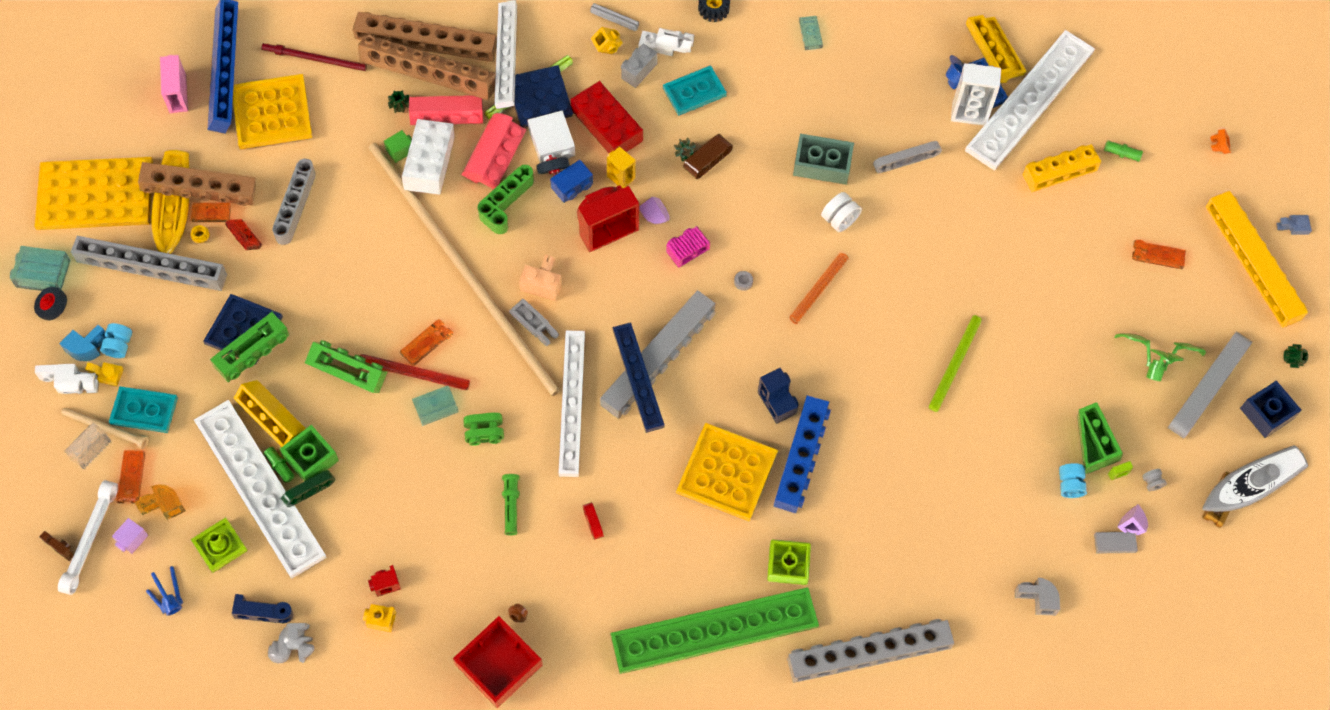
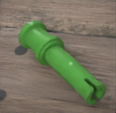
(510, 495)

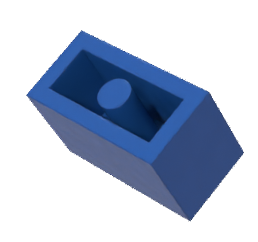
(572, 181)

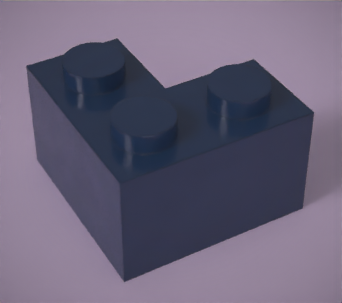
(775, 395)

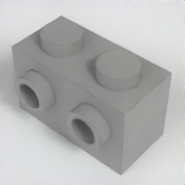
(638, 65)

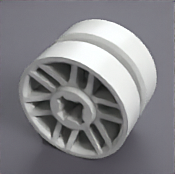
(841, 212)

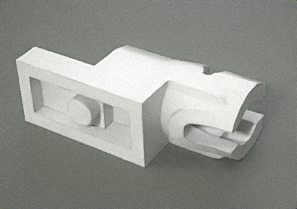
(667, 41)
(68, 378)

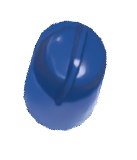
(954, 71)

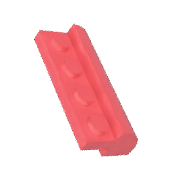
(494, 151)

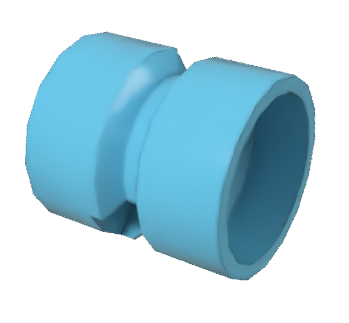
(116, 340)
(1072, 478)

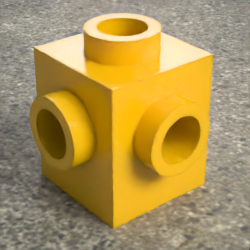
(607, 40)

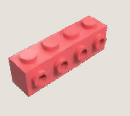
(446, 109)

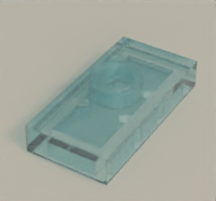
(810, 32)

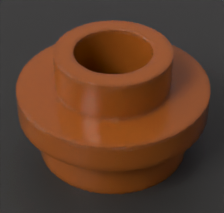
(517, 613)

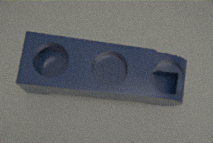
(262, 612)

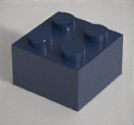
(1270, 409)

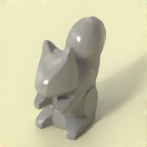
(291, 638)

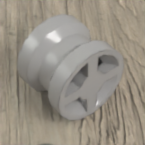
(1154, 480)

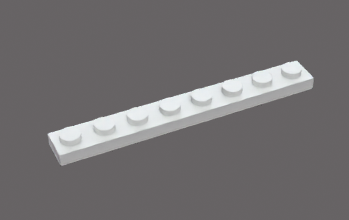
(506, 54)
(571, 404)

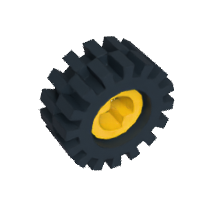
(708, 11)

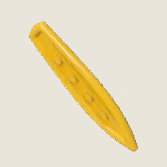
(170, 212)

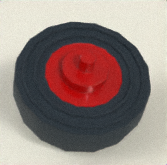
(553, 165)
(50, 303)

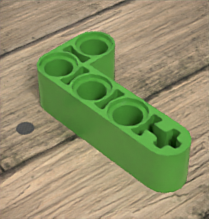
(522, 179)

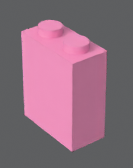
(173, 84)

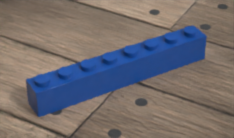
(223, 66)

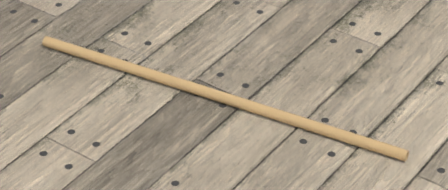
(465, 271)

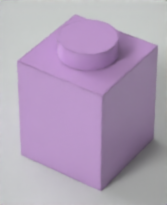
(129, 536)

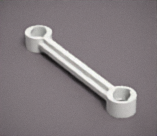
(69, 580)

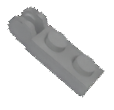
(533, 321)

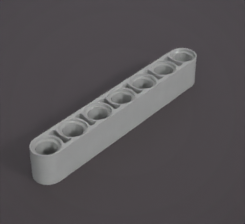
(1210, 385)

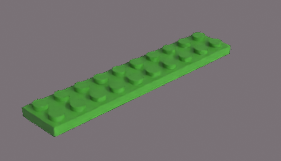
(714, 630)

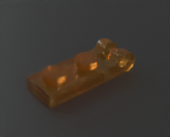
(1158, 254)
(426, 342)
(131, 476)

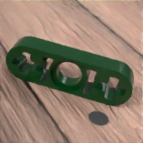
(308, 488)

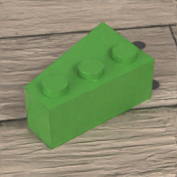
(1096, 439)

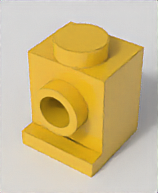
(385, 622)

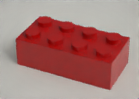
(606, 118)

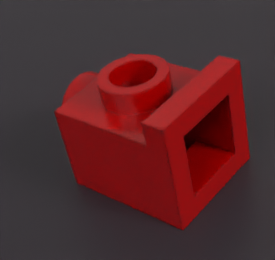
(384, 582)

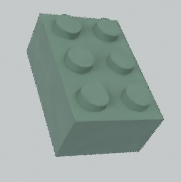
(823, 159)

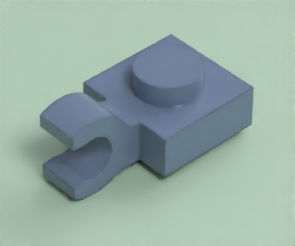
(1296, 224)

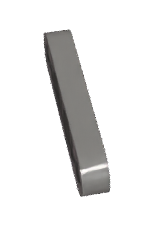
(907, 157)

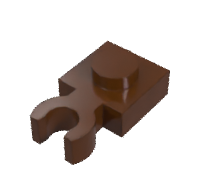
(61, 547)

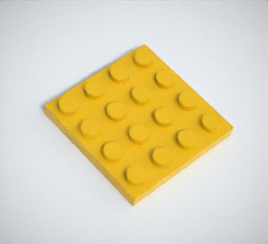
(271, 111)
(727, 472)

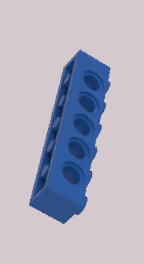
(792, 500)

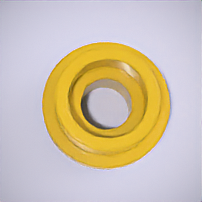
(199, 229)

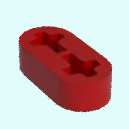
(593, 521)

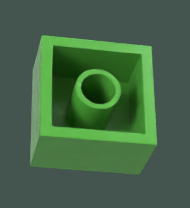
(309, 454)

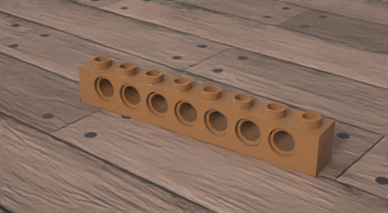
(484, 51)
(427, 67)

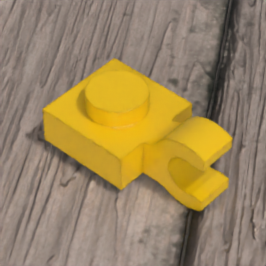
(107, 374)

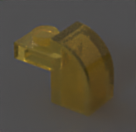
(163, 498)

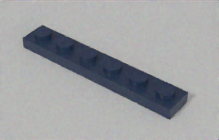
(638, 377)

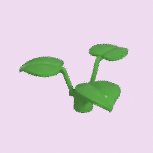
(1157, 367)

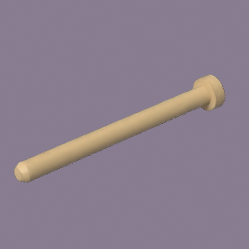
(141, 441)

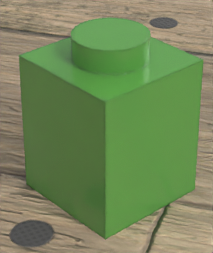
(398, 146)

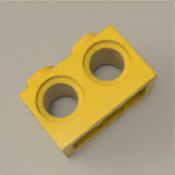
(621, 167)

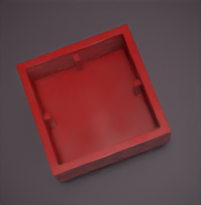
(607, 216)
(497, 662)

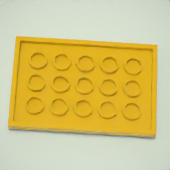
(91, 194)

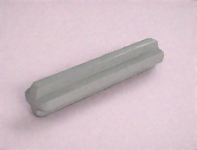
(614, 17)

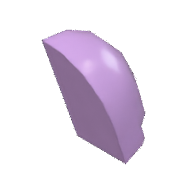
(654, 211)
(1134, 521)

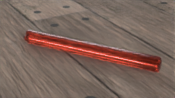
(419, 373)

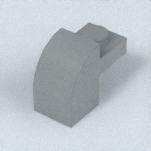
(1045, 595)

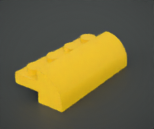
(995, 46)

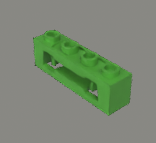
(250, 347)
(374, 378)

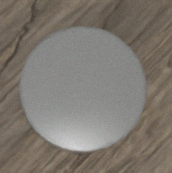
(743, 280)

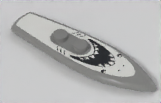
(1256, 480)

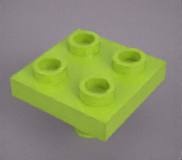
(219, 545)

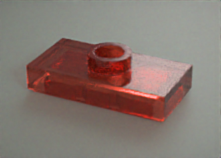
(243, 234)

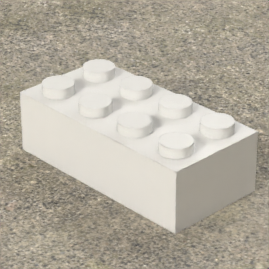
(975, 94)
(428, 156)

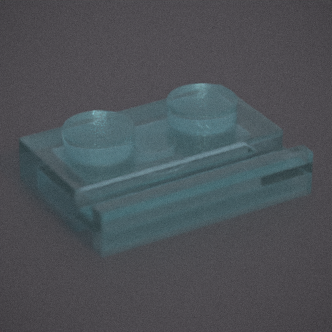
(435, 405)

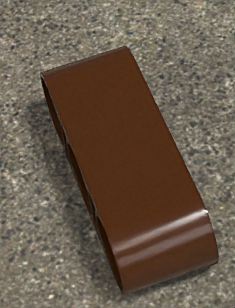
(708, 156)

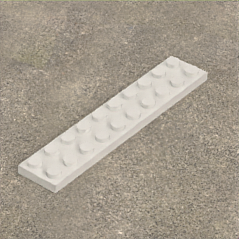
(1029, 100)
(260, 489)

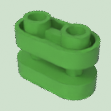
(485, 434)

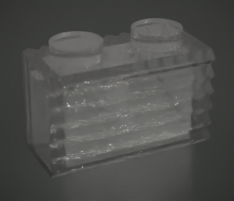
(88, 445)

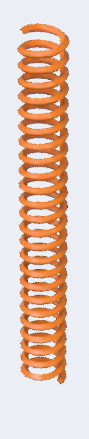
(805, 307)

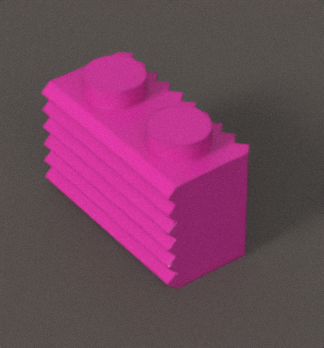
(687, 246)

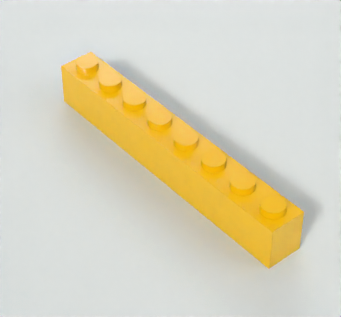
(1256, 259)

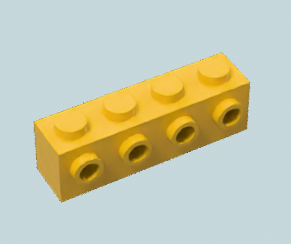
(1061, 167)
(268, 412)

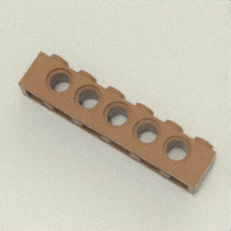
(189, 177)

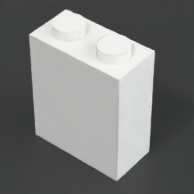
(551, 136)

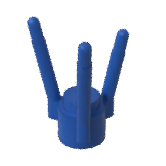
(170, 604)

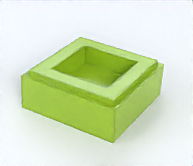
(1120, 470)

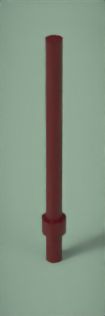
(281, 50)

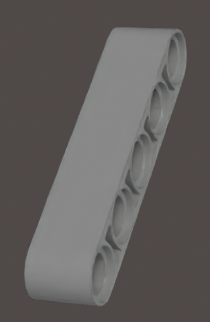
(294, 209)

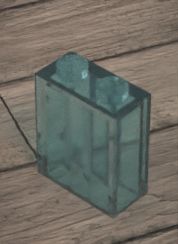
(39, 268)

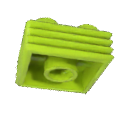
(800, 558)

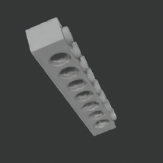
(149, 263)
(801, 671)

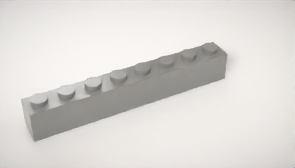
(661, 350)

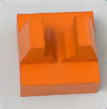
(1223, 142)

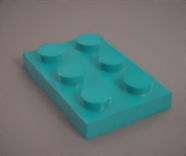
(694, 90)
(143, 409)

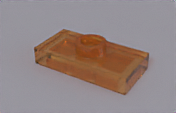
(210, 212)

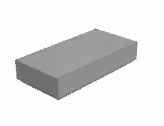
(1115, 542)

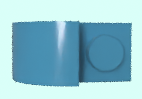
(83, 348)

